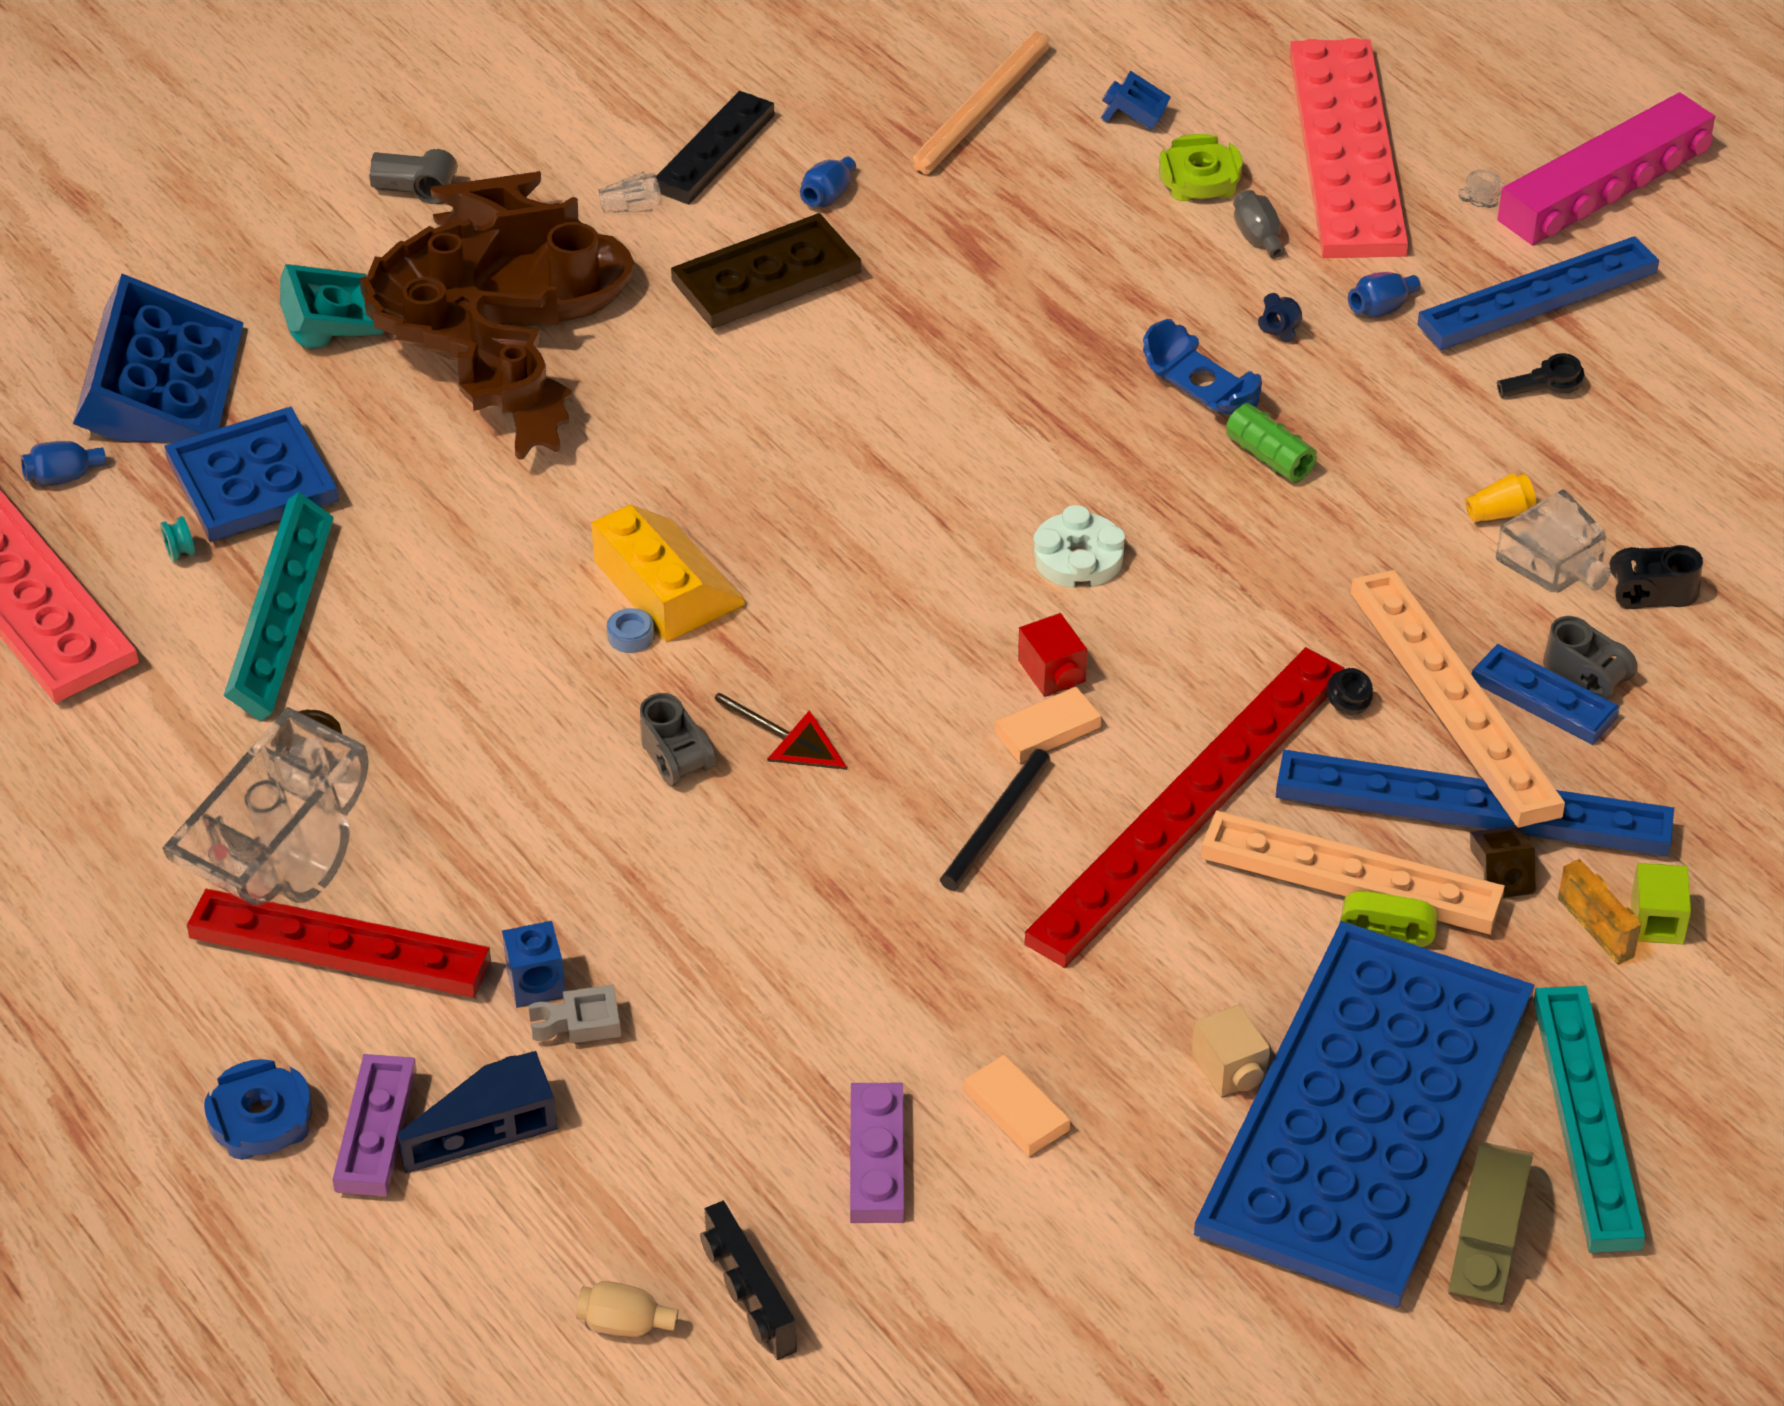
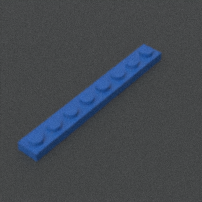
(1468, 802)

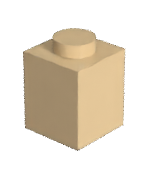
(1230, 1050)

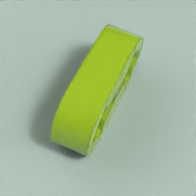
(1392, 916)

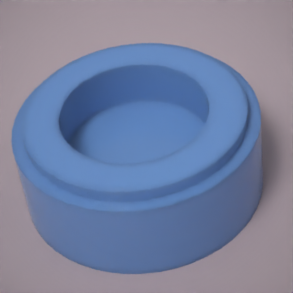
(630, 630)

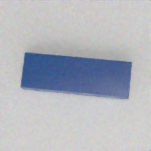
(1545, 694)

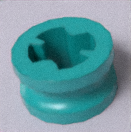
(177, 538)

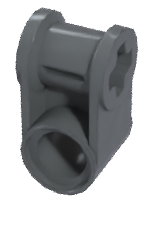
(1585, 656)
(673, 738)

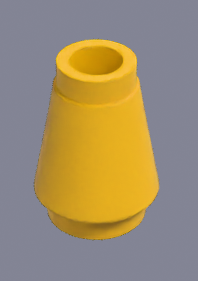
(1502, 499)

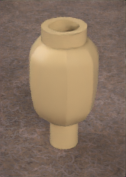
(623, 1310)

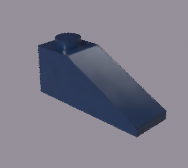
(487, 1110)

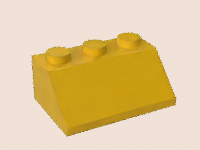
(661, 571)

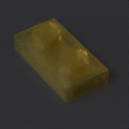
(1599, 911)

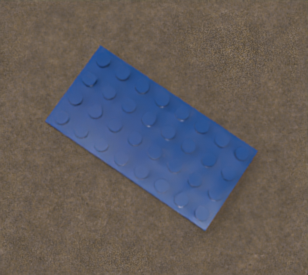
(1365, 1113)

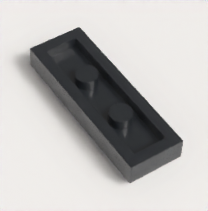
(748, 1281)

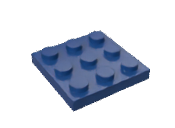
(249, 472)

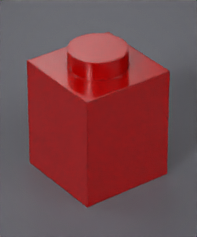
(1052, 654)

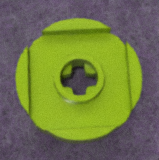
(1215, 179)

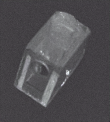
(1555, 545)

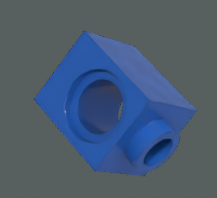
(534, 963)

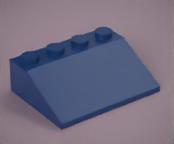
(157, 367)

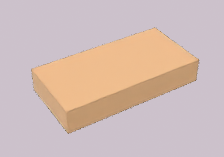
(1048, 724)
(1016, 1105)

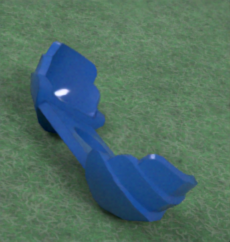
(1174, 357)

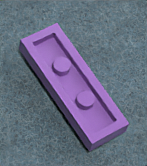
(372, 1125)
(876, 1153)

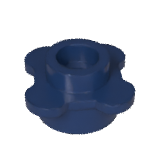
(1289, 313)

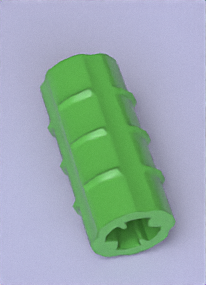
(1271, 442)

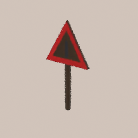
(802, 746)

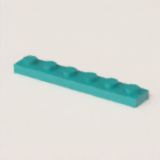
(279, 607)
(1588, 1120)

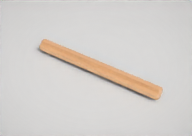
(980, 103)

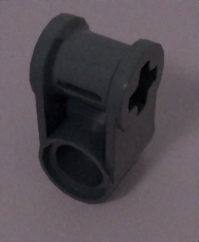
(1660, 576)

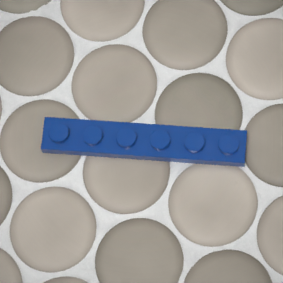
(1537, 292)

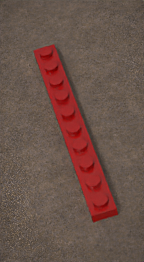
(1181, 810)

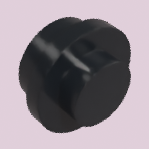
(1350, 690)

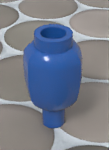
(826, 181)
(1381, 293)
(59, 462)

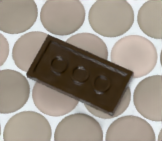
(765, 270)

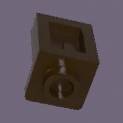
(1506, 859)

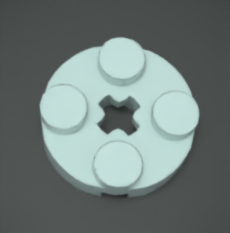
(1078, 529)

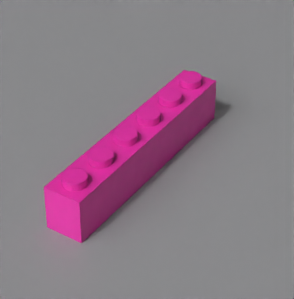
(1605, 168)

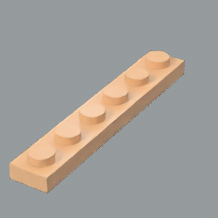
(1349, 869)

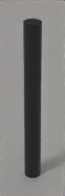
(994, 820)

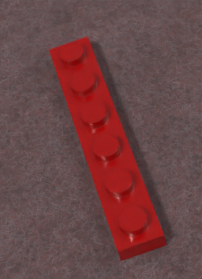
(340, 943)

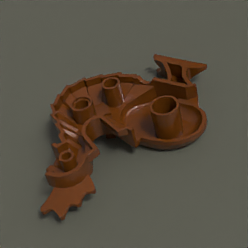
(490, 266)

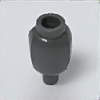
(1258, 222)

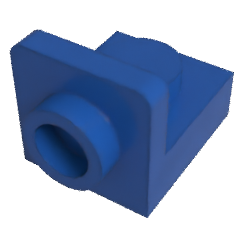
(1137, 99)

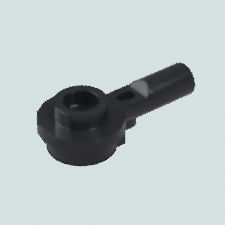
(1558, 373)

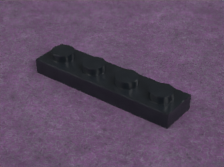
(714, 147)

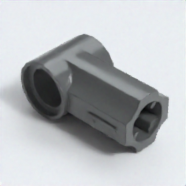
(413, 172)

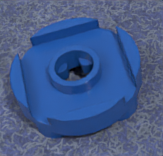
(263, 1132)

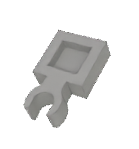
(585, 1015)

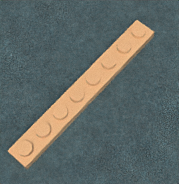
(1458, 699)

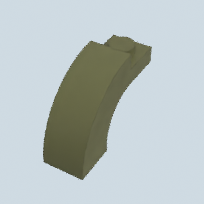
(1490, 1222)

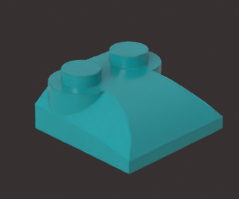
(323, 305)

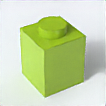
(1661, 902)

